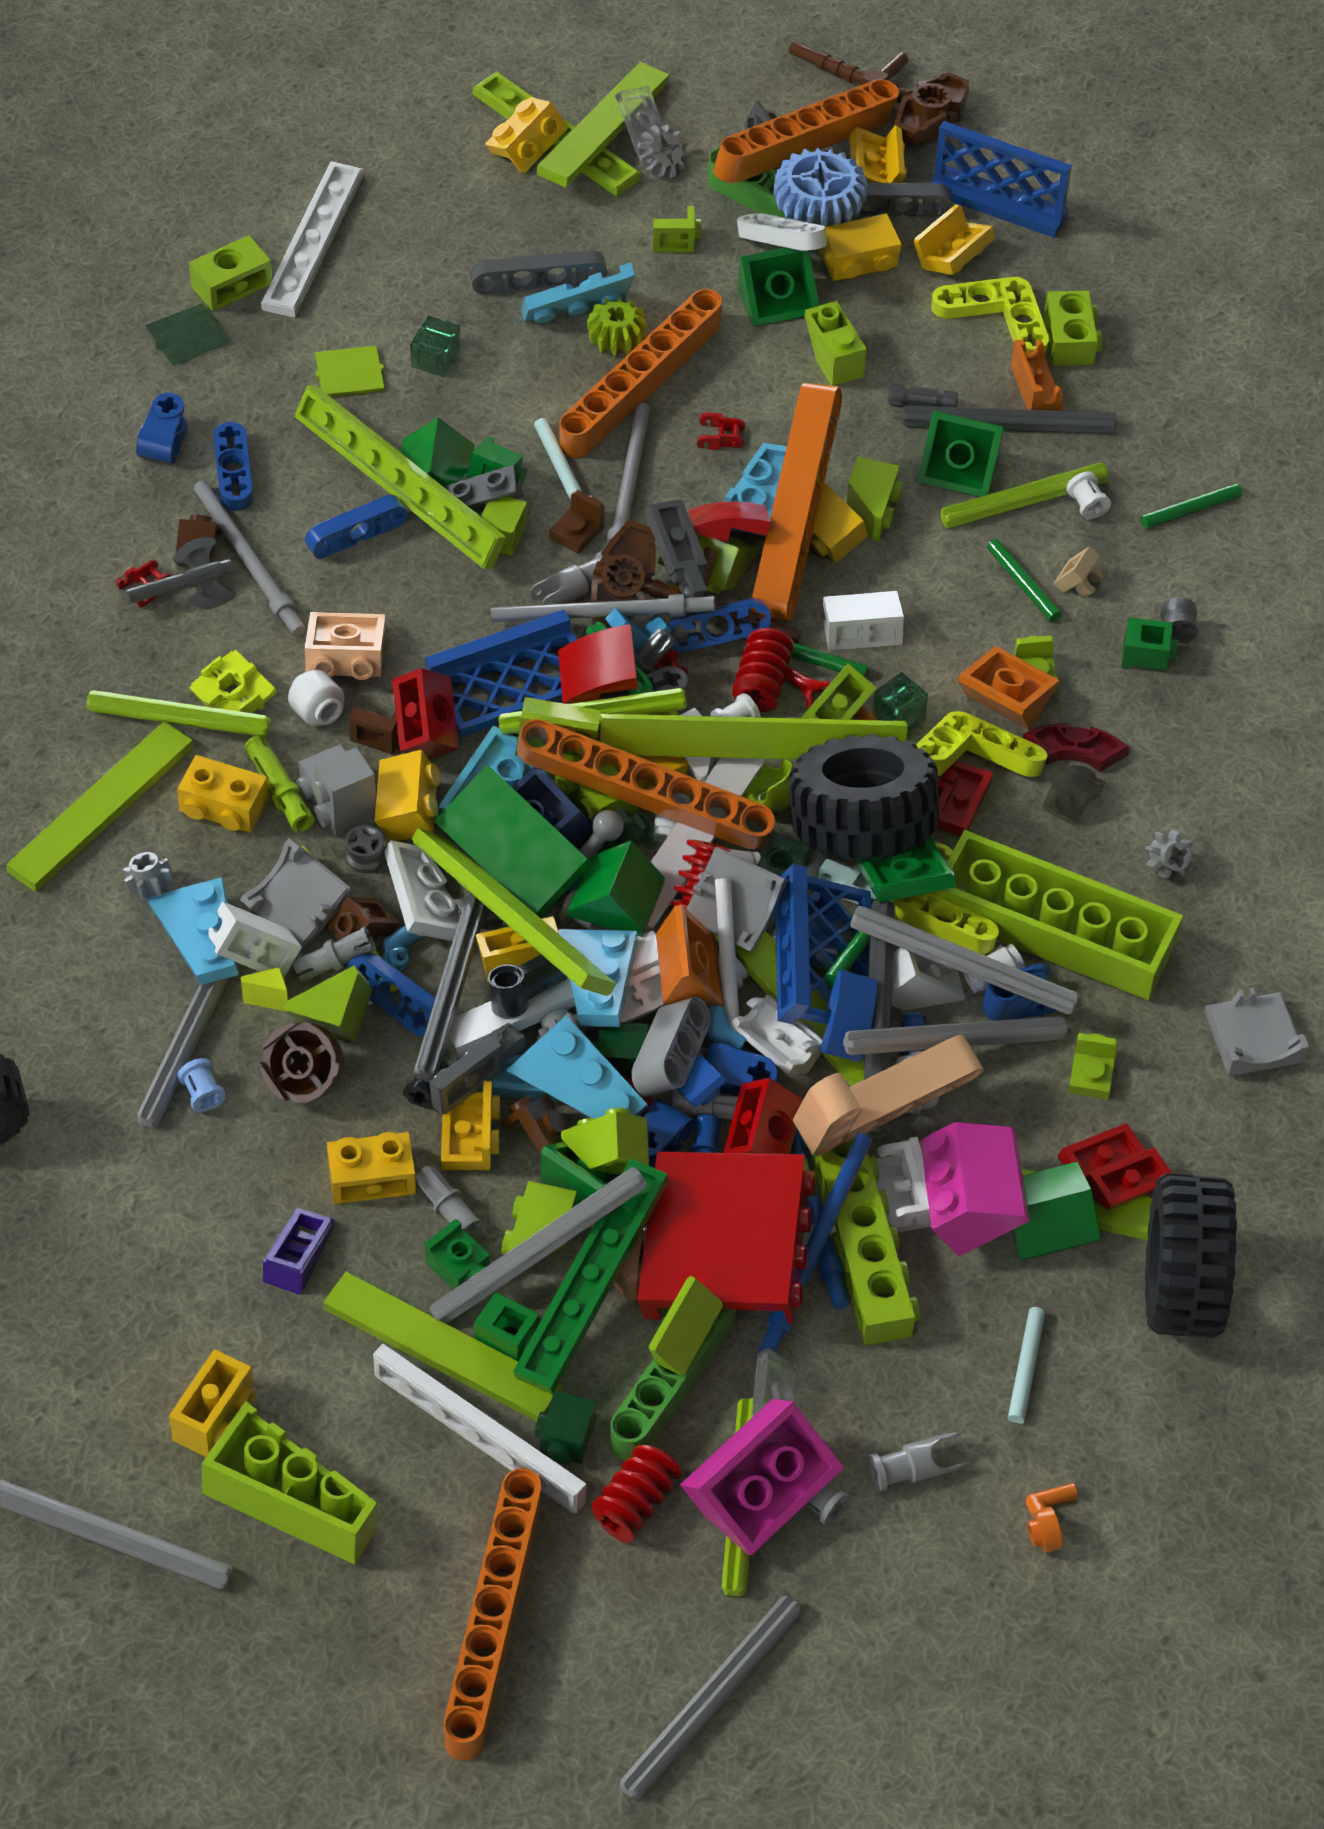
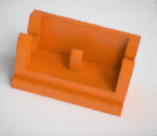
(1035, 378)

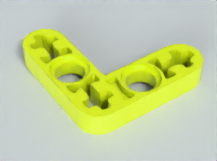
(1001, 300)
(964, 732)
(977, 932)

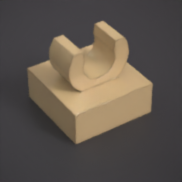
(1078, 572)

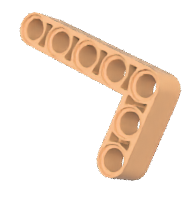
(836, 1113)

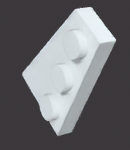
(421, 892)

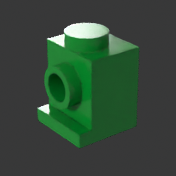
(491, 457)
(1148, 644)
(444, 1250)
(505, 1317)

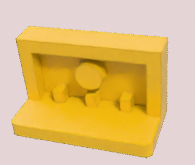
(527, 133)
(878, 155)
(952, 242)
(469, 1134)

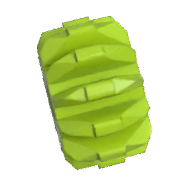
(616, 326)

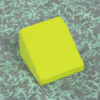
(265, 989)

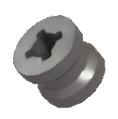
(1182, 614)
(367, 839)

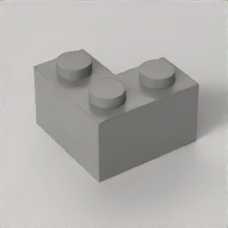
(340, 788)

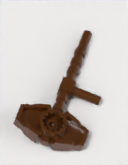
(919, 110)
(628, 570)

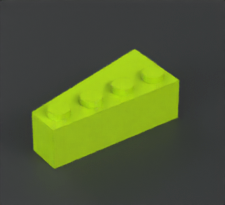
(287, 1488)

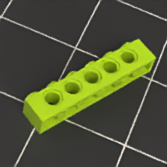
(876, 1317)

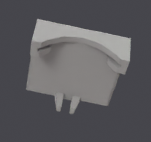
(298, 894)
(753, 897)
(1255, 1033)

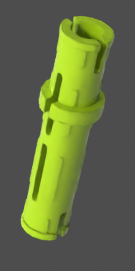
(285, 794)

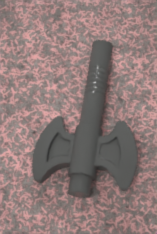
(200, 574)

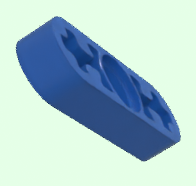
(238, 454)
(335, 533)
(724, 610)
(412, 994)

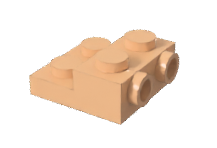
(345, 644)

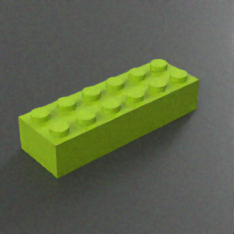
(1064, 915)

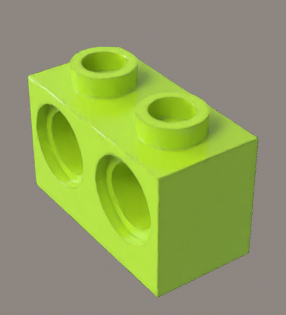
(1071, 328)

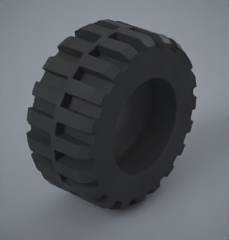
(864, 797)
(1190, 1255)

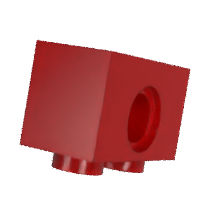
(425, 713)
(763, 1119)

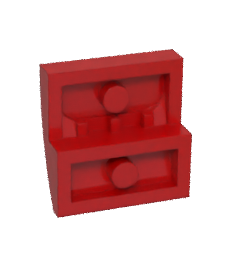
(718, 518)
(598, 665)
(1116, 1165)

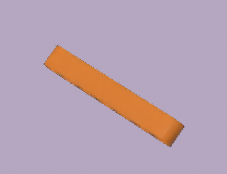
(807, 128)
(640, 373)
(797, 499)
(633, 768)
(488, 1631)

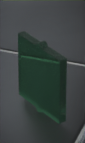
(187, 334)

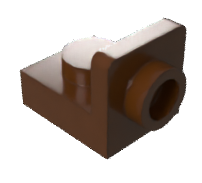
(579, 523)
(374, 730)
(362, 912)

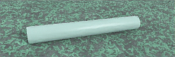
(557, 456)
(1026, 1365)

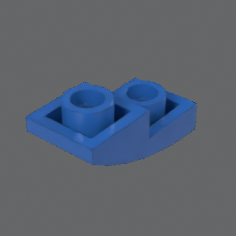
(852, 1010)
(702, 1083)

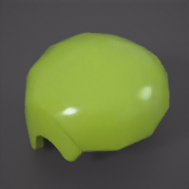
(772, 787)

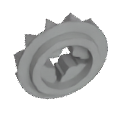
(662, 165)

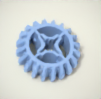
(820, 187)

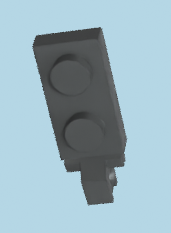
(678, 546)
(478, 1064)

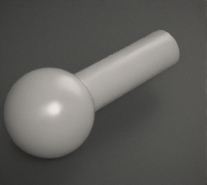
(606, 827)

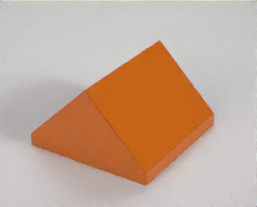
(1008, 686)
(688, 959)

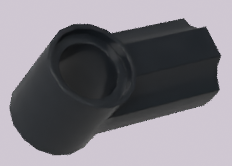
(514, 985)

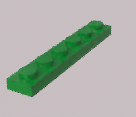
(587, 1285)

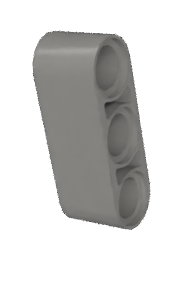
(671, 1047)

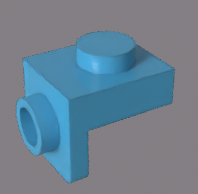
(639, 635)

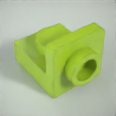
(676, 234)
(1038, 653)
(1093, 1065)

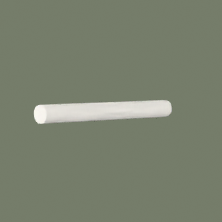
(727, 947)

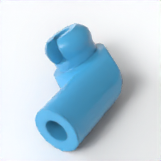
(396, 947)
(720, 1029)

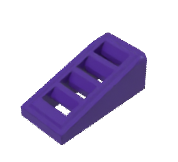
(293, 1273)

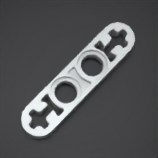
(782, 231)

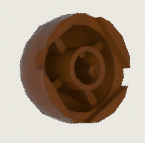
(301, 1062)

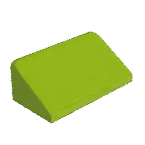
(685, 1326)

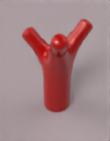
(805, 684)

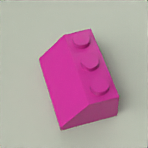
(973, 1184)
(762, 1475)

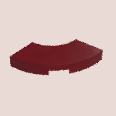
(1079, 744)

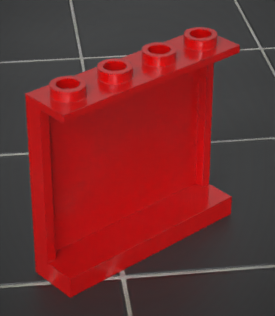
(730, 1226)

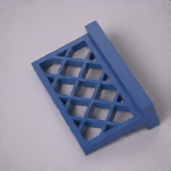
(995, 196)
(501, 653)
(795, 940)

